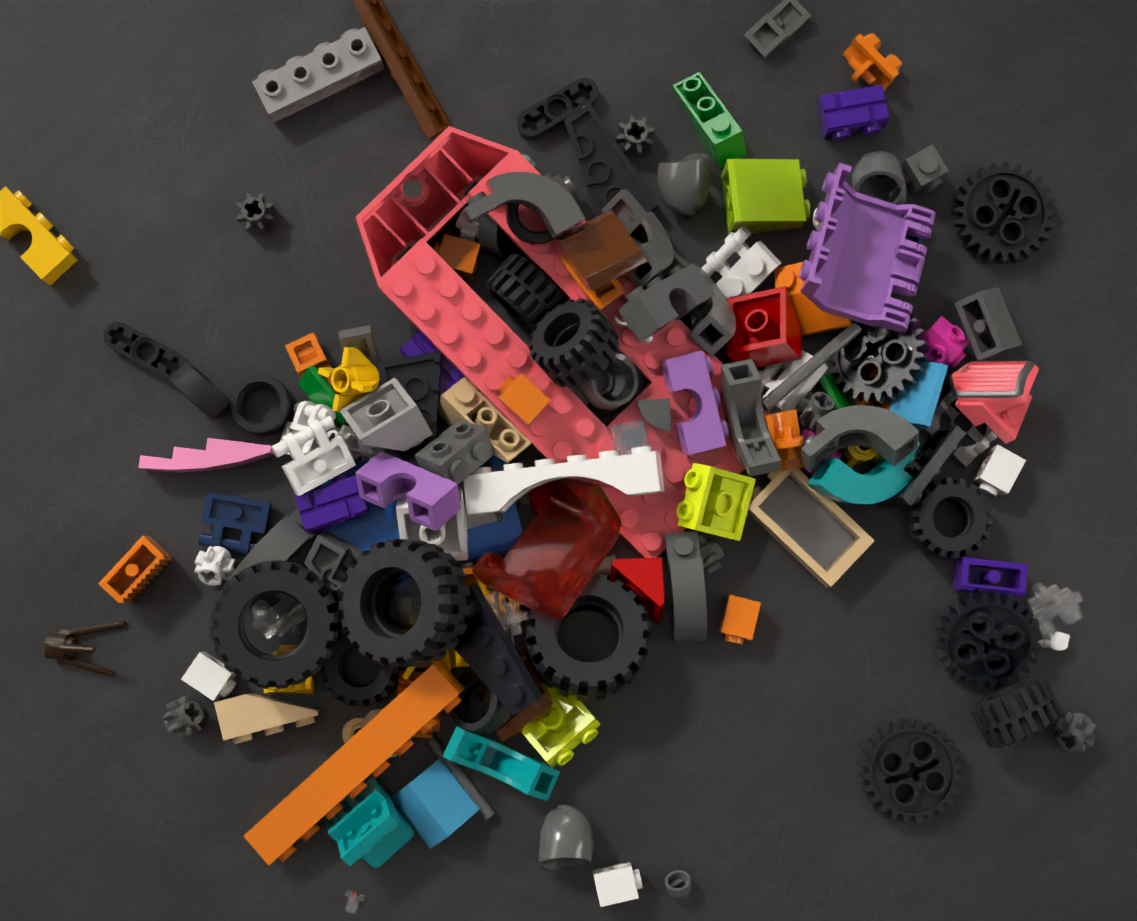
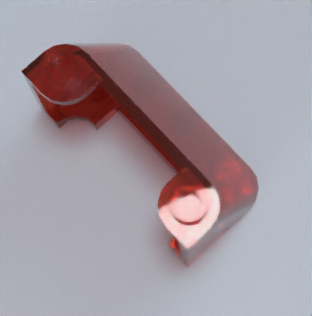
(557, 549)

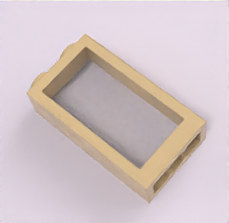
(808, 525)

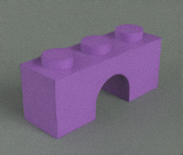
(705, 428)
(429, 496)

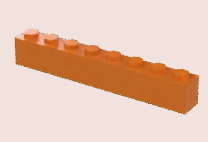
(351, 764)

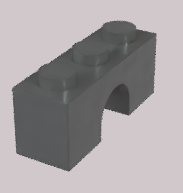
(665, 300)

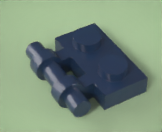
(234, 513)

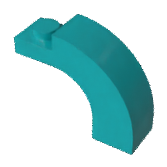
(842, 484)
(502, 763)

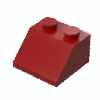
(765, 328)

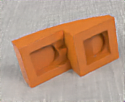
(307, 352)

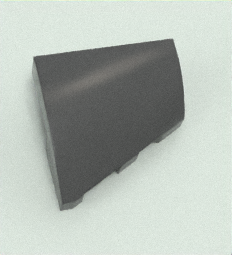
(330, 560)

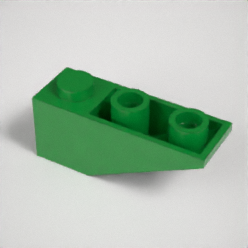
(711, 120)

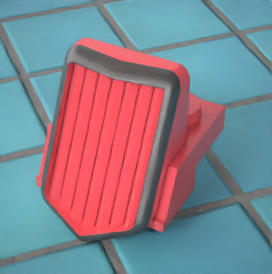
(995, 394)

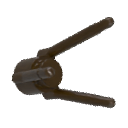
(63, 646)

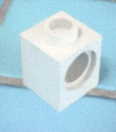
(998, 471)
(209, 677)
(617, 883)

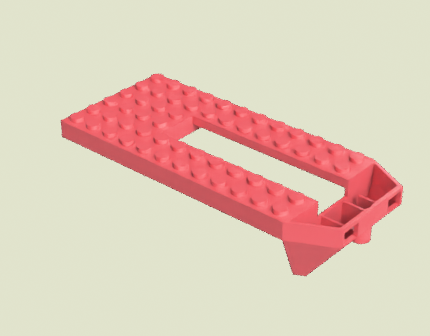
(489, 351)

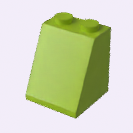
(764, 194)

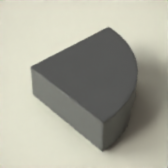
(656, 412)

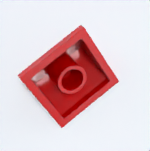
(646, 578)

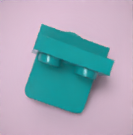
(369, 826)

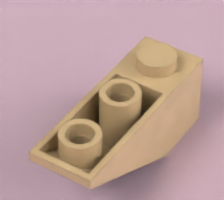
(467, 403)
(253, 713)

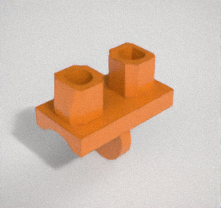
(869, 63)
(786, 437)

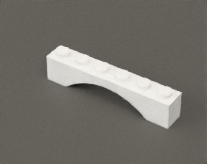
(497, 491)

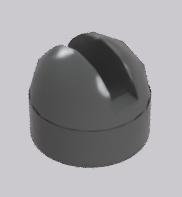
(675, 884)

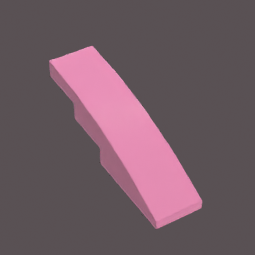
(218, 455)

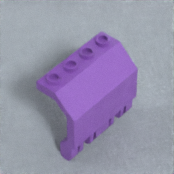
(864, 255)

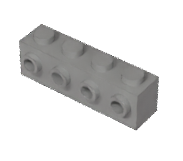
(318, 74)

